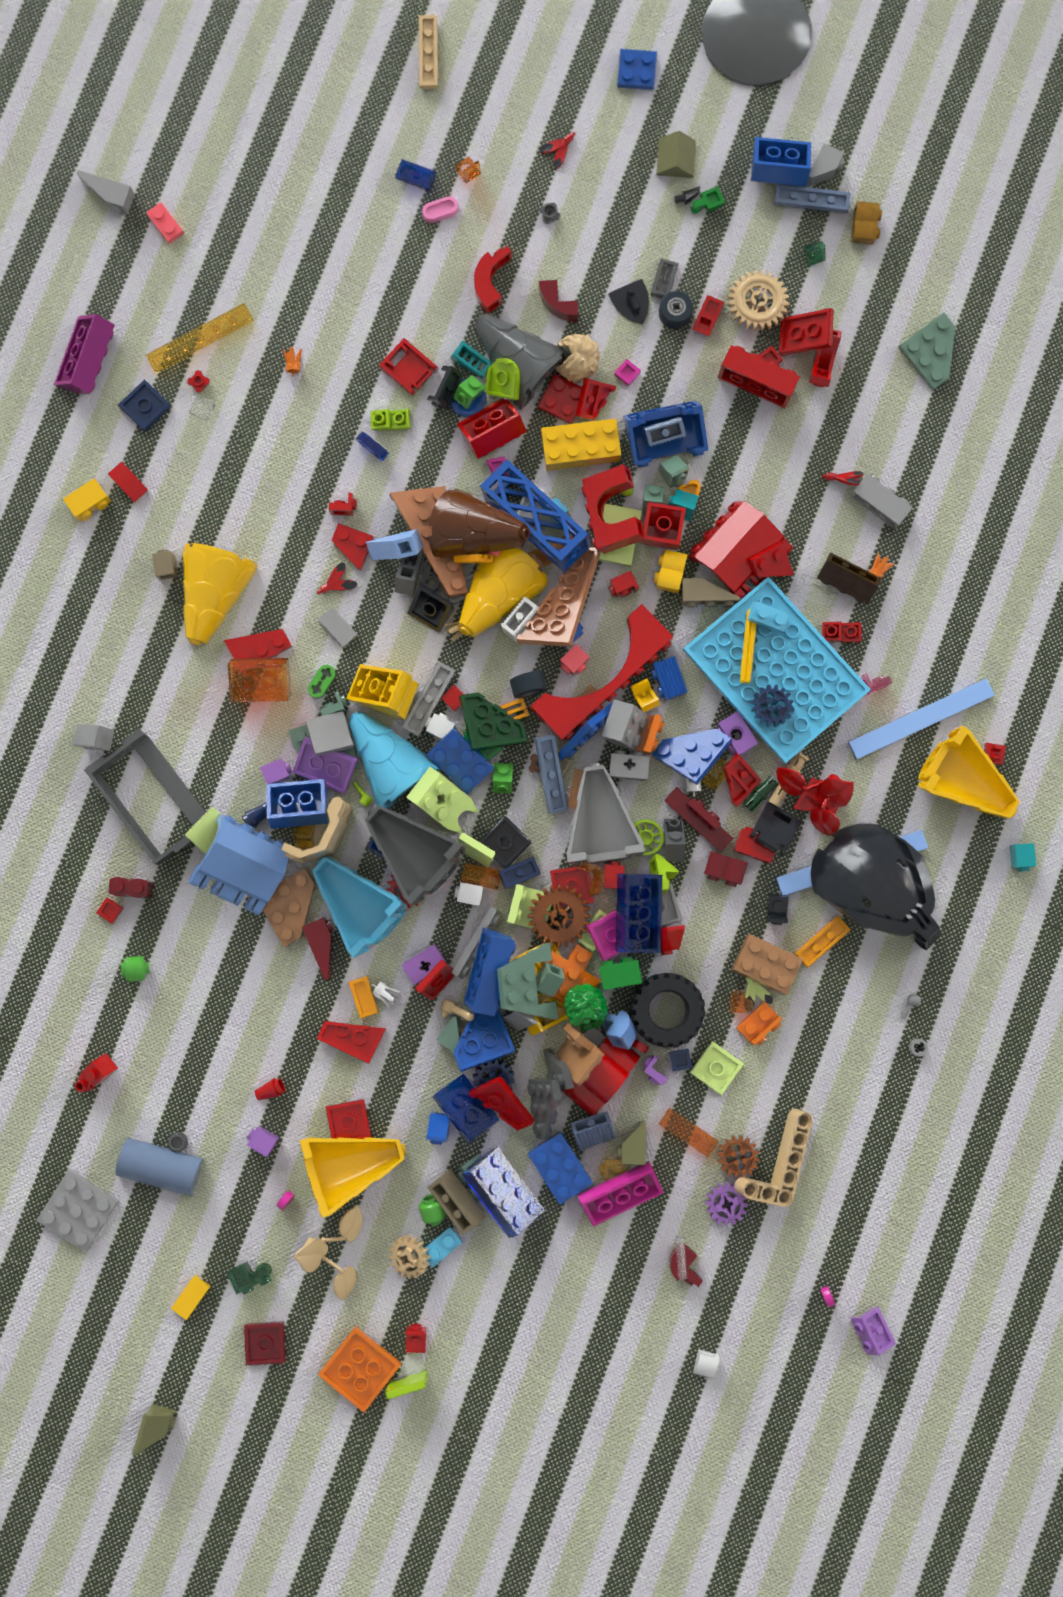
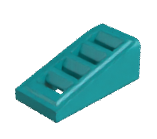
(467, 365)

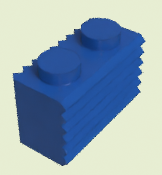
(669, 679)

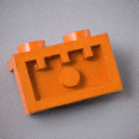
(759, 1023)

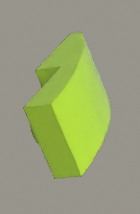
(390, 420)

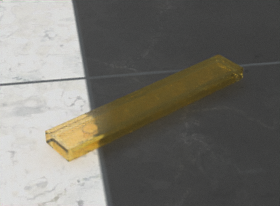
(199, 337)

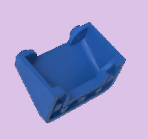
(694, 425)

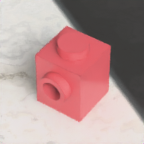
(574, 661)

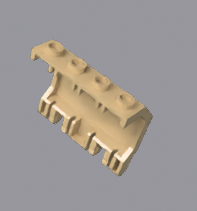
(338, 814)

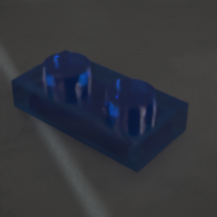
(415, 175)

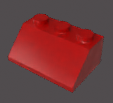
(492, 427)

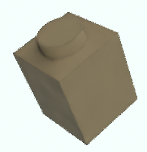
(165, 565)

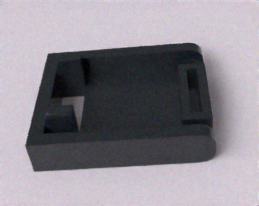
(775, 828)

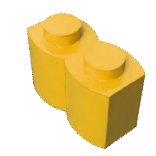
(671, 571)

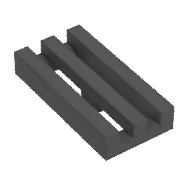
(660, 294)

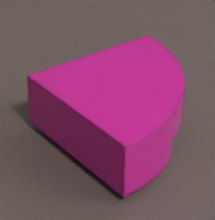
(494, 463)

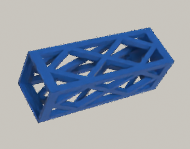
(574, 548)

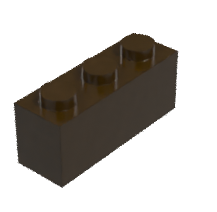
(849, 578)

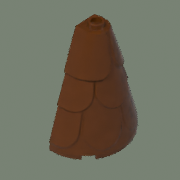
(472, 526)

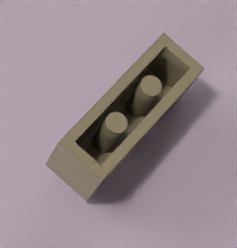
(456, 1202)

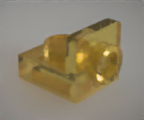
(715, 775)
(304, 836)
(614, 1164)

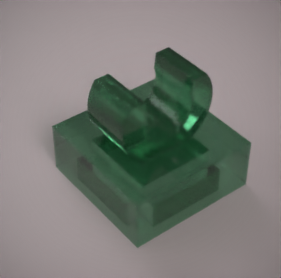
(814, 253)

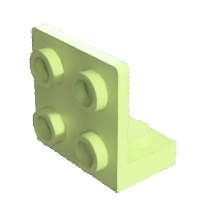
(520, 904)

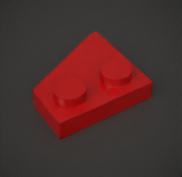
(593, 398)
(740, 779)

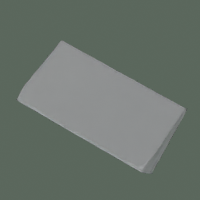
(519, 1020)

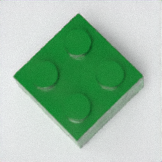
(619, 974)

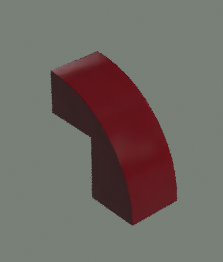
(562, 309)

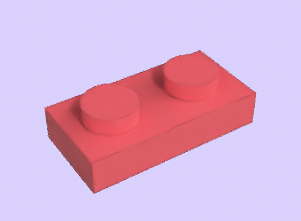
(165, 223)

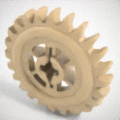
(757, 317)

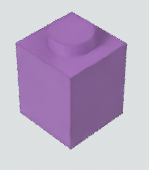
(276, 771)
(262, 1141)

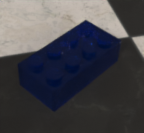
(639, 913)
(503, 1192)

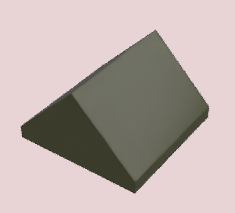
(676, 155)

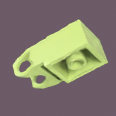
(441, 799)

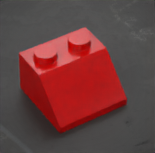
(663, 525)

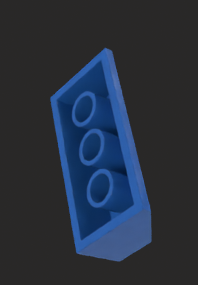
(483, 987)

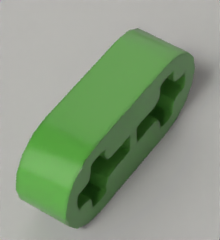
(325, 684)

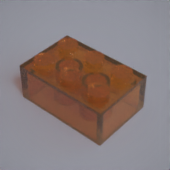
(259, 679)

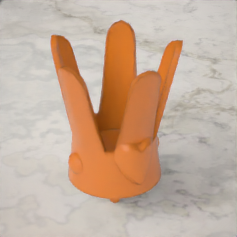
(292, 365)
(880, 568)

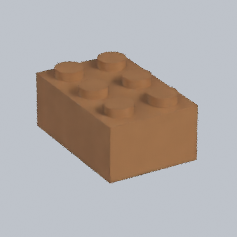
(766, 964)

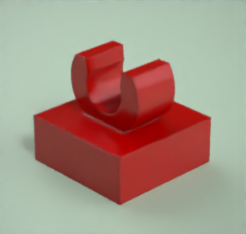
(995, 752)

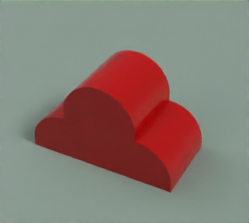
(604, 1078)

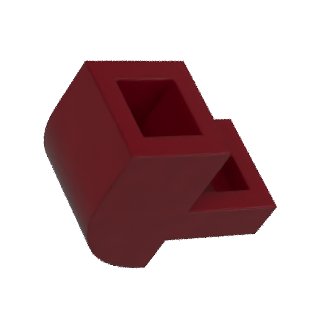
(690, 1255)

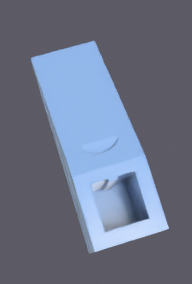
(395, 546)

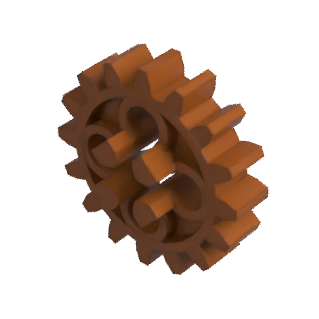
(732, 1166)

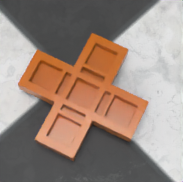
(573, 970)

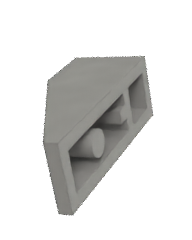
(113, 194)

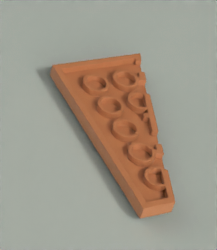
(416, 510)
(563, 605)

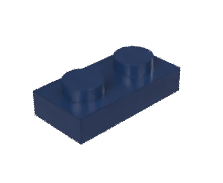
(519, 873)

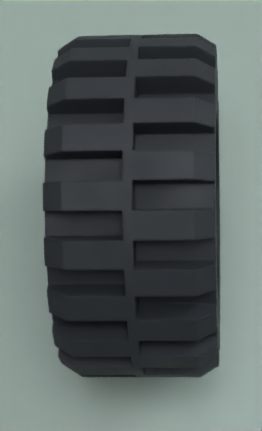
(694, 1010)

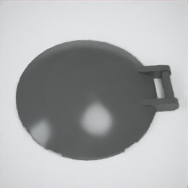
(756, 39)

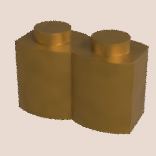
(865, 222)

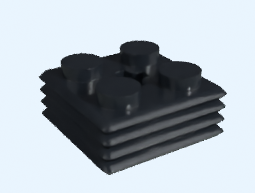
(505, 829)

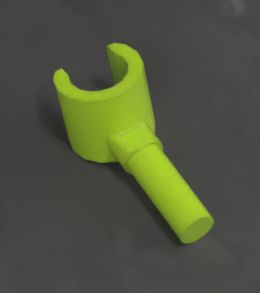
(365, 799)

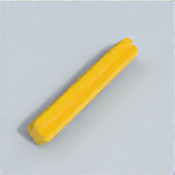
(748, 651)

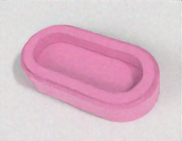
(440, 209)

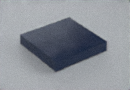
(144, 405)

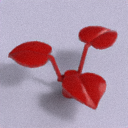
(832, 787)

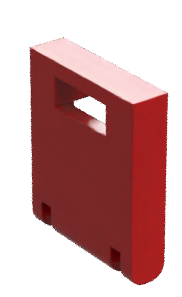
(411, 369)

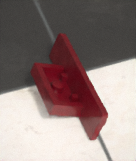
(699, 818)

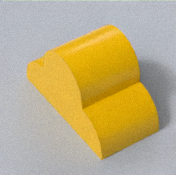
(383, 690)

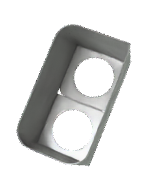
(92, 738)

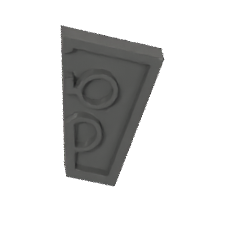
(558, 1069)

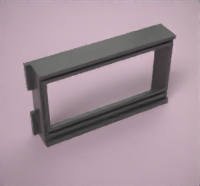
(167, 777)

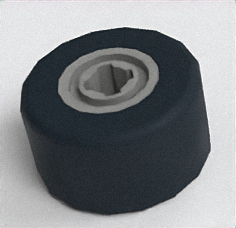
(671, 315)
(528, 684)

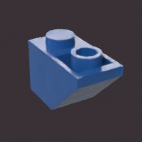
(438, 1128)

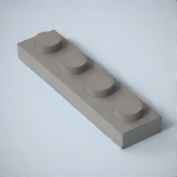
(428, 699)
(464, 964)

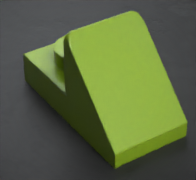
(660, 866)

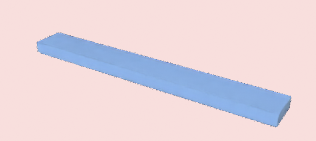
(921, 719)
(802, 878)

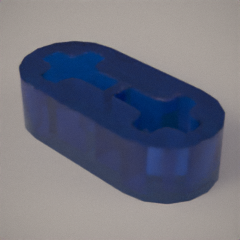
(372, 446)

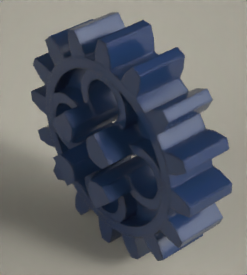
(762, 699)
(490, 1067)

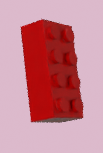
(758, 376)

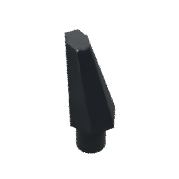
(687, 195)

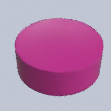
(285, 1200)
(828, 1296)

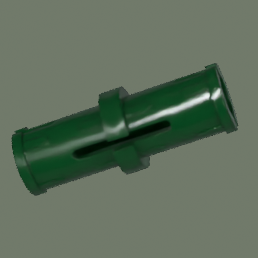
(760, 793)

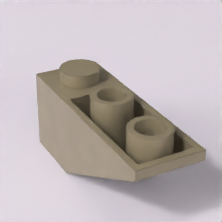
(701, 592)

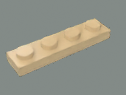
(428, 52)

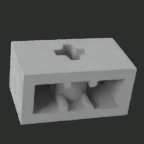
(638, 772)

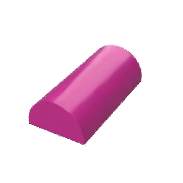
(620, 1193)

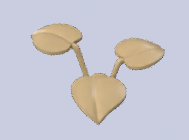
(314, 1250)

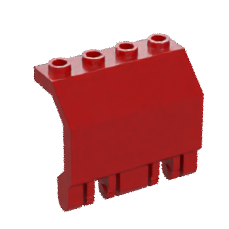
(732, 542)

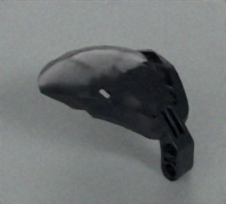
(864, 866)

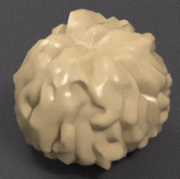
(584, 358)

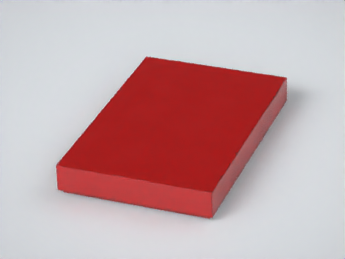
(806, 332)

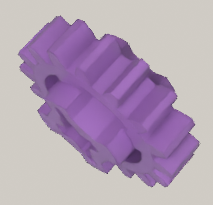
(718, 1206)

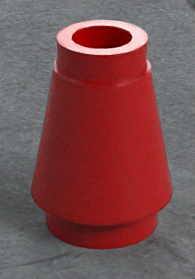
(271, 1089)

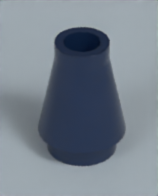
(255, 816)

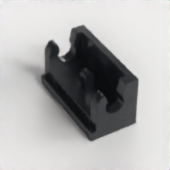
(447, 387)

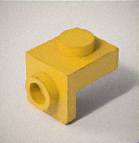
(645, 695)

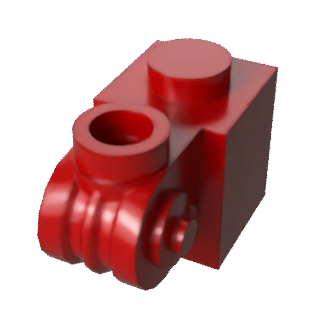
(95, 1073)

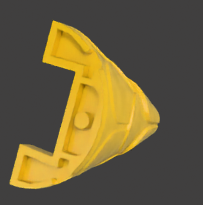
(211, 588)
(499, 589)
(967, 776)
(346, 1167)

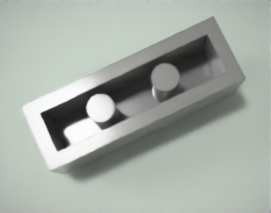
(881, 501)

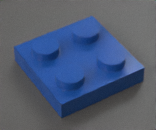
(637, 69)

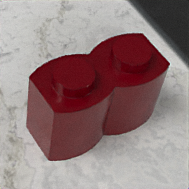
(725, 868)
(130, 887)

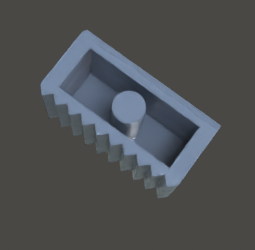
(664, 431)
(593, 1130)

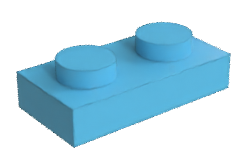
(768, 617)
(442, 1246)

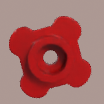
(204, 381)

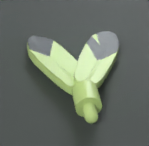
(756, 989)

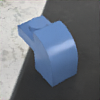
(620, 1030)

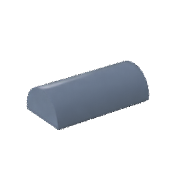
(158, 1167)

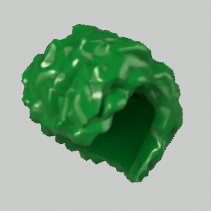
(585, 1007)

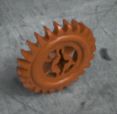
(565, 933)

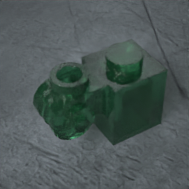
(244, 1278)

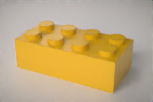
(581, 444)

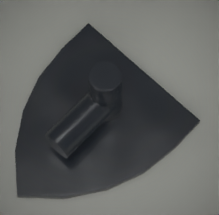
(631, 301)

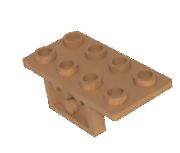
(579, 1054)

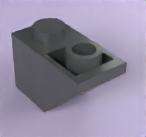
(674, 840)

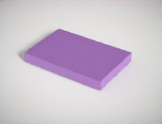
(333, 767)

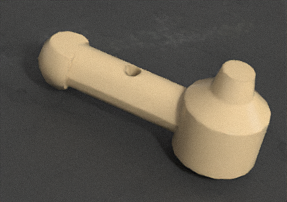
(449, 1007)

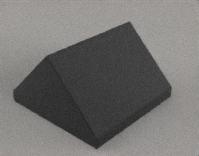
(430, 608)

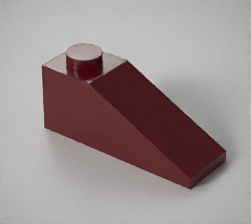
(321, 942)

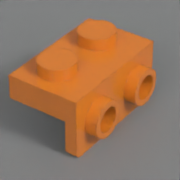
(649, 734)

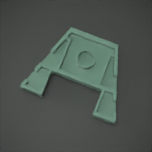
(519, 984)

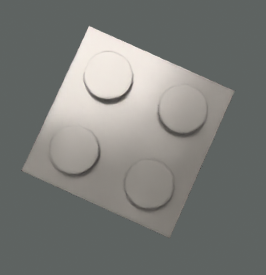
(625, 725)

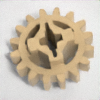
(409, 1256)

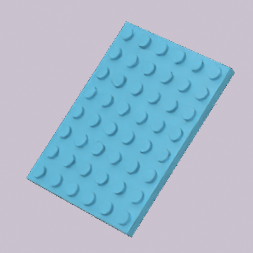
(796, 659)

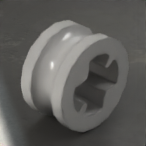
(917, 1041)

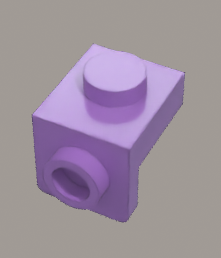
(654, 1075)

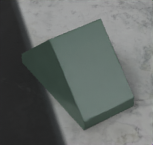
(450, 1035)

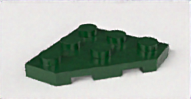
(489, 724)

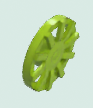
(648, 837)

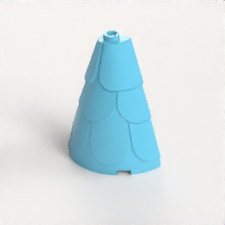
(387, 759)
(357, 905)

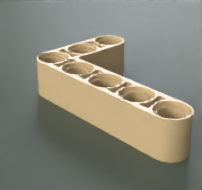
(783, 1164)

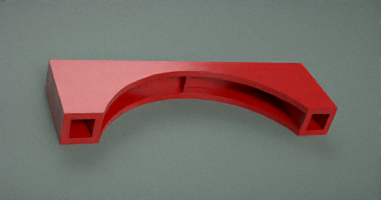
(565, 714)

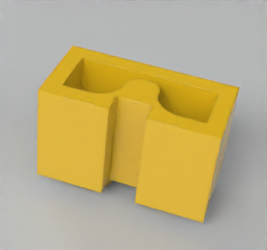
(86, 500)

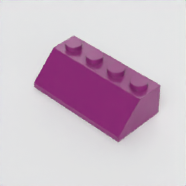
(84, 354)

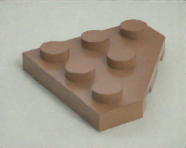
(290, 906)

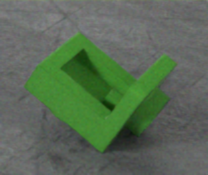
(468, 391)
(502, 778)

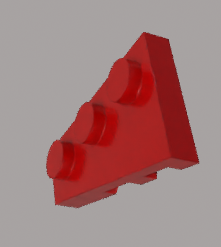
(259, 645)
(352, 1039)
(500, 1097)

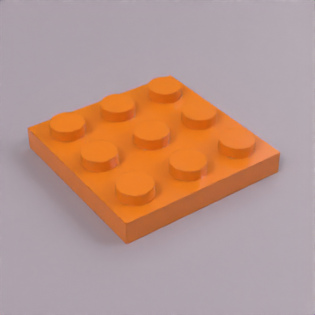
(359, 1369)

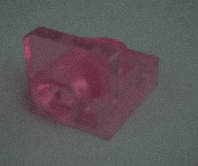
(878, 683)

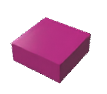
(627, 372)

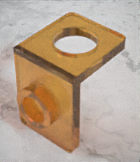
(470, 172)
(597, 880)

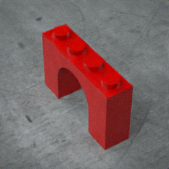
(597, 491)

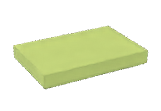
(615, 514)

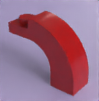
(485, 292)
(823, 362)

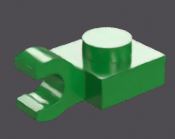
(710, 199)

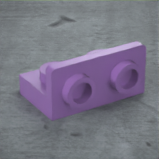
(873, 1332)

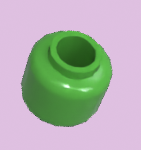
(134, 968)
(431, 1211)

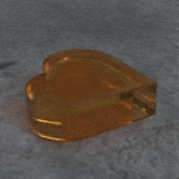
(740, 1003)

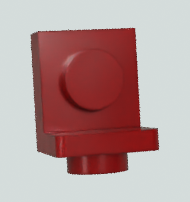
(343, 509)
(415, 1339)

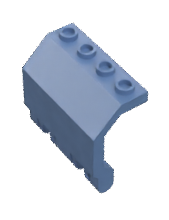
(241, 865)

